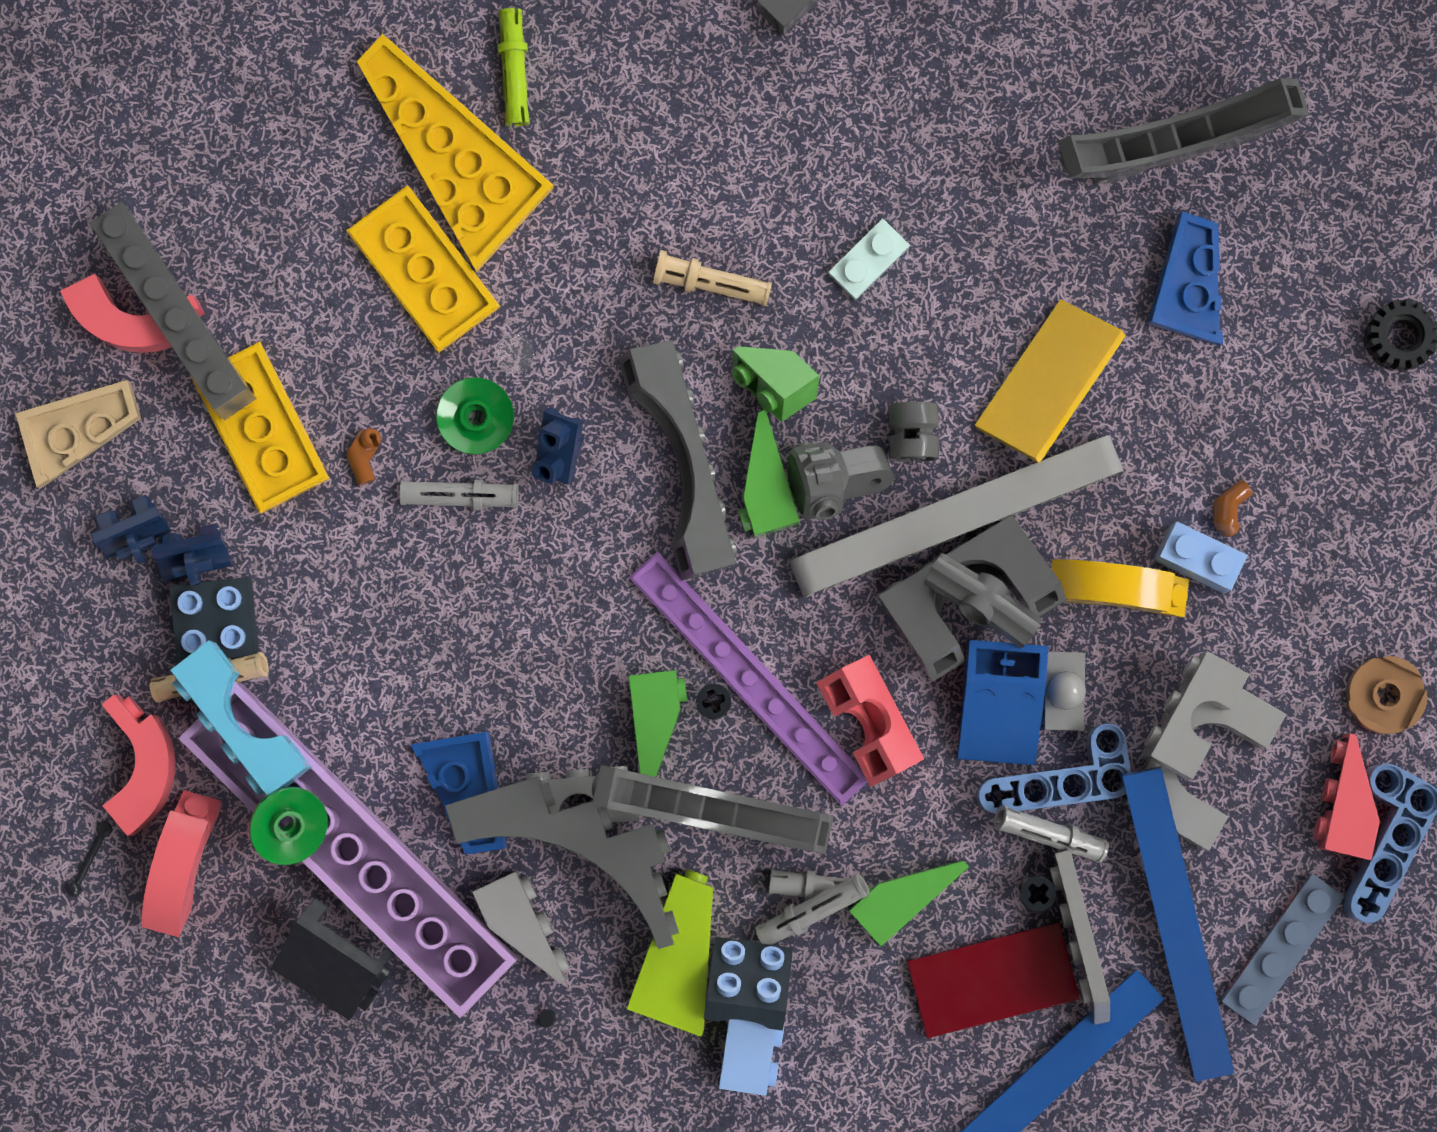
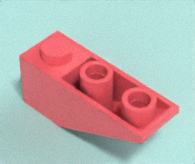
(1354, 820)

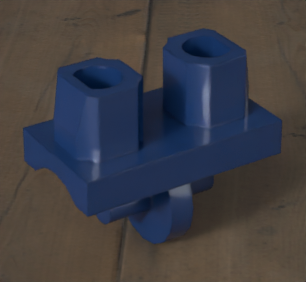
(558, 447)
(132, 534)
(191, 556)

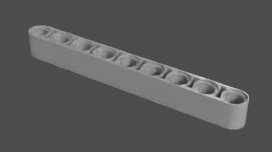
(956, 516)

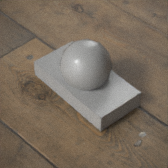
(1065, 691)

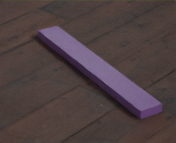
(749, 678)

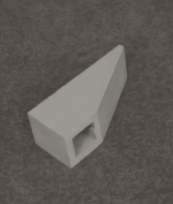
(511, 916)

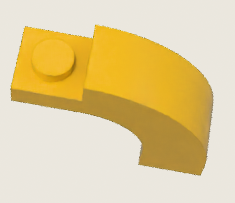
(1122, 586)

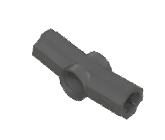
(983, 600)

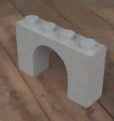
(1250, 720)

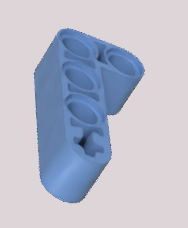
(1053, 780)
(1385, 848)

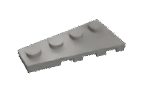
(1083, 947)

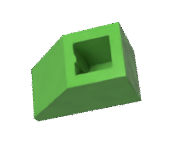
(776, 378)

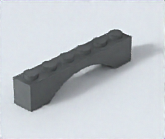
(172, 311)
(657, 384)

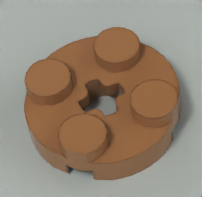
(1407, 688)

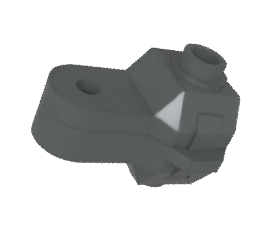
(826, 477)

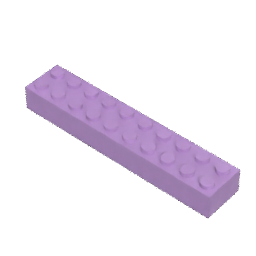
(373, 870)

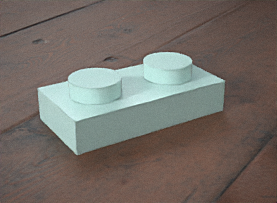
(868, 259)

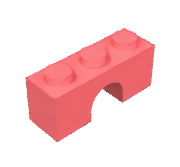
(888, 742)

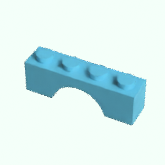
(209, 681)

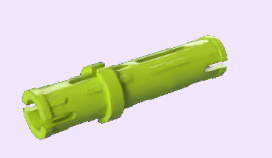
(512, 52)

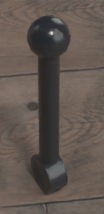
(103, 829)

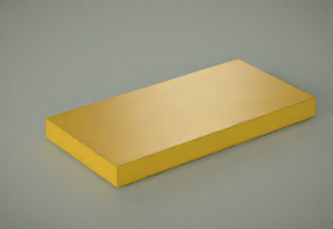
(423, 269)
(1050, 380)
(268, 436)

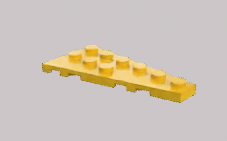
(467, 167)

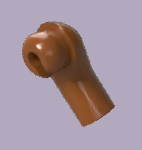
(360, 454)
(1226, 508)

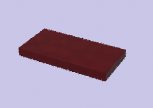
(993, 980)

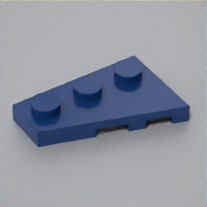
(1188, 282)
(461, 770)

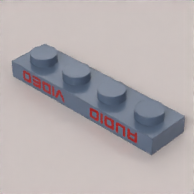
(1282, 948)

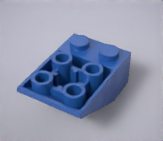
(1002, 702)

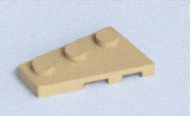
(75, 427)

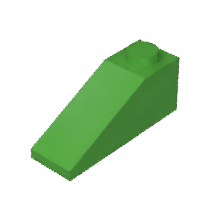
(767, 492)
(655, 713)
(901, 898)

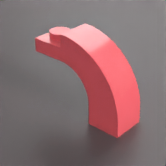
(98, 314)
(153, 770)
(176, 862)

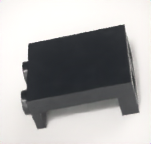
(330, 965)

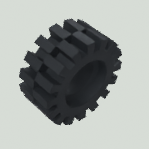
(1420, 321)

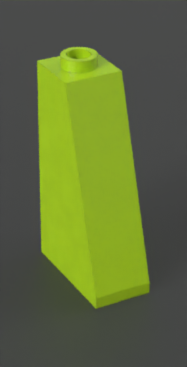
(675, 977)

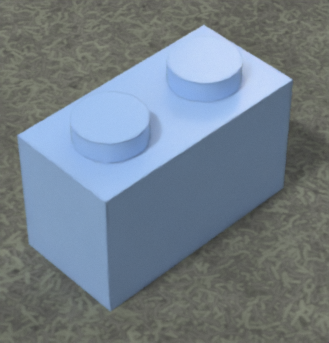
(1200, 557)
(749, 1057)

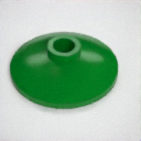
(470, 396)
(299, 837)

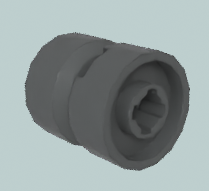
(913, 418)

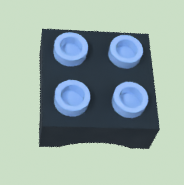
(217, 613)
(749, 982)

